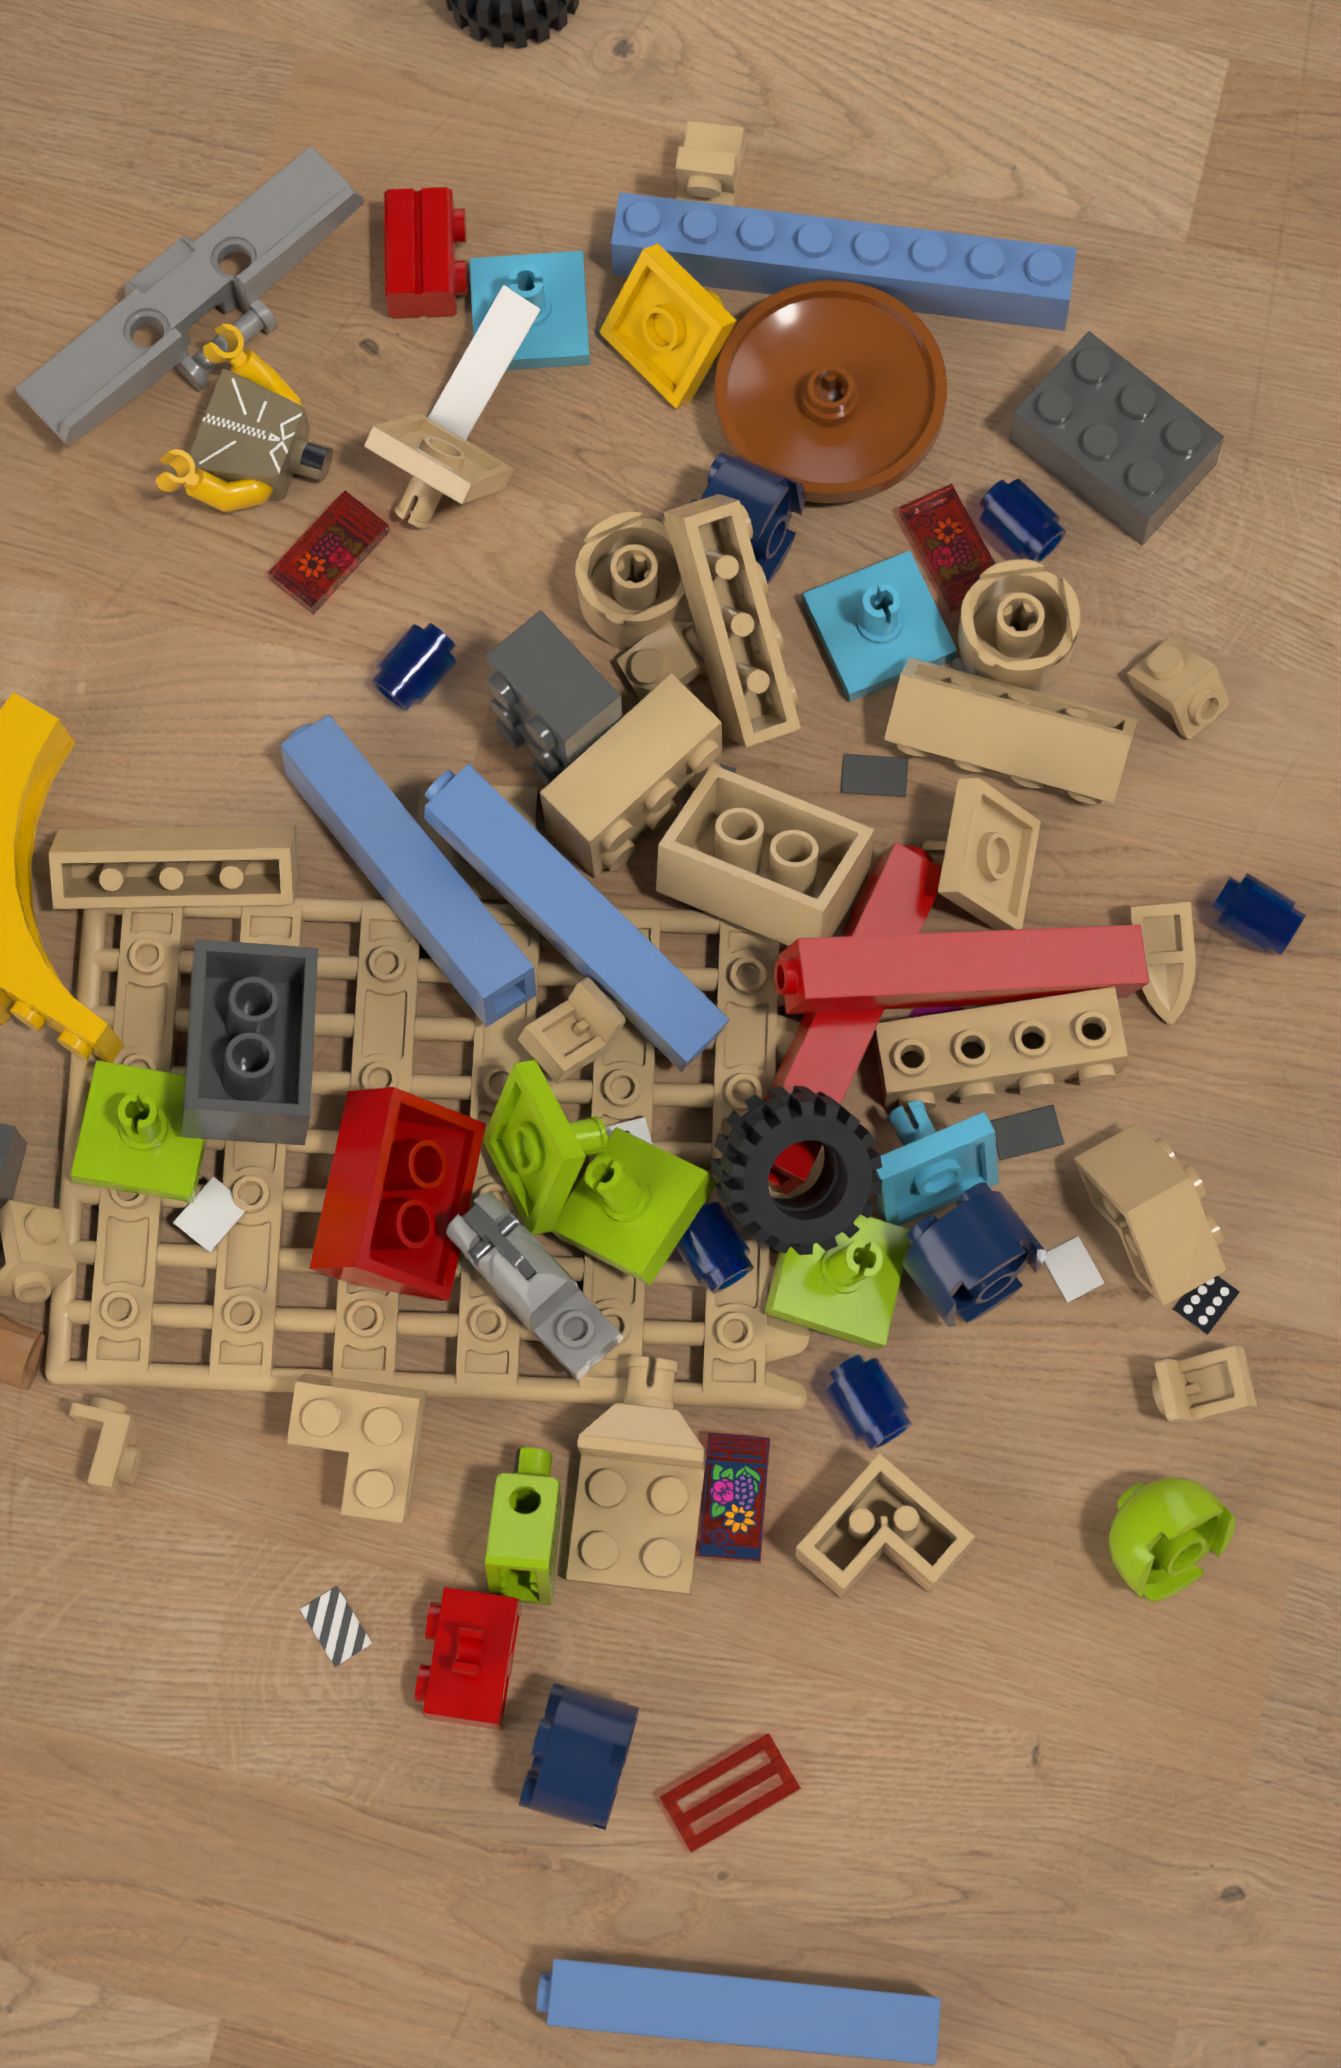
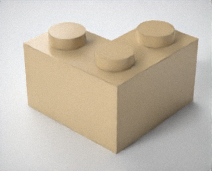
(1154, 1211)
(377, 1428)
(886, 1516)

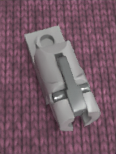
(533, 1285)

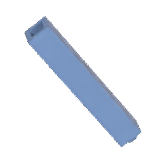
(408, 870)
(573, 915)
(740, 2011)

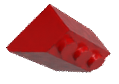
(393, 1191)

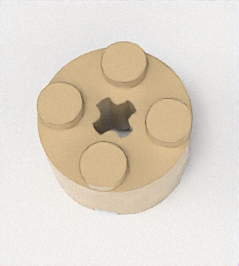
(623, 549)
(1048, 620)

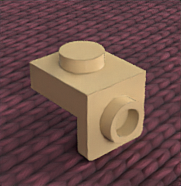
(663, 652)
(1181, 685)
(573, 1031)
(34, 1251)
(1204, 1386)
(116, 1454)

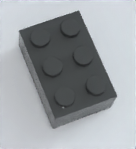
(1115, 438)
(548, 696)
(250, 1042)

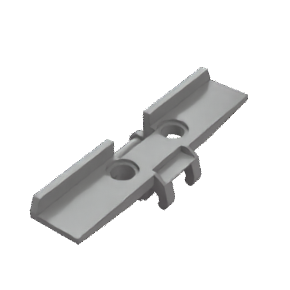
(271, 226)

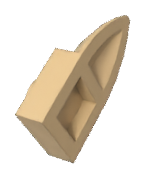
(1168, 955)

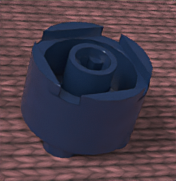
(765, 502)
(971, 1255)
(579, 1756)

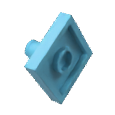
(555, 286)
(876, 623)
(933, 1165)

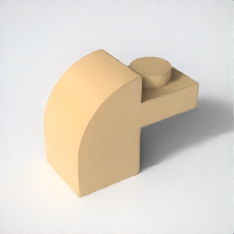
(710, 163)

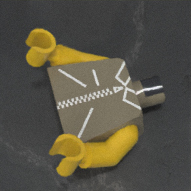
(248, 437)

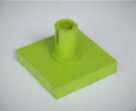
(134, 1134)
(538, 1147)
(633, 1205)
(843, 1289)

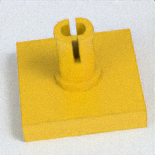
(667, 325)

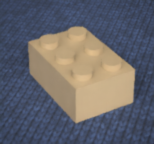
(632, 777)
(763, 858)

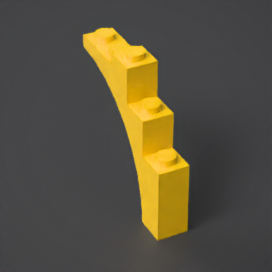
(30, 757)

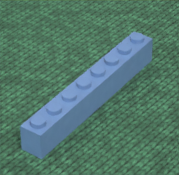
(917, 266)

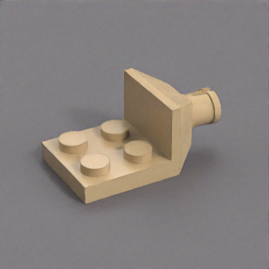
(638, 1490)

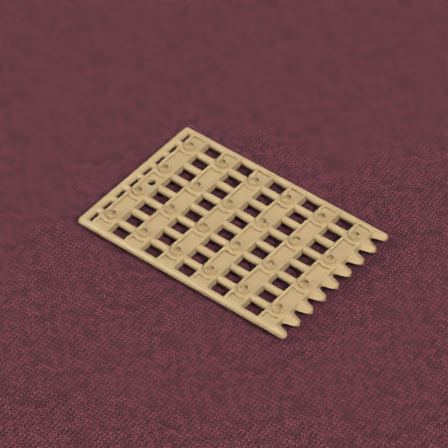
(384, 1034)

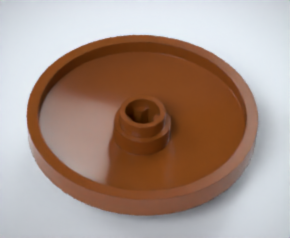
(832, 389)

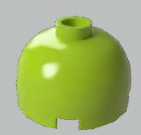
(1164, 1533)

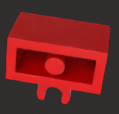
(469, 1658)

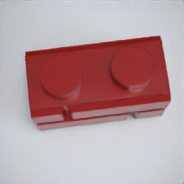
(421, 252)

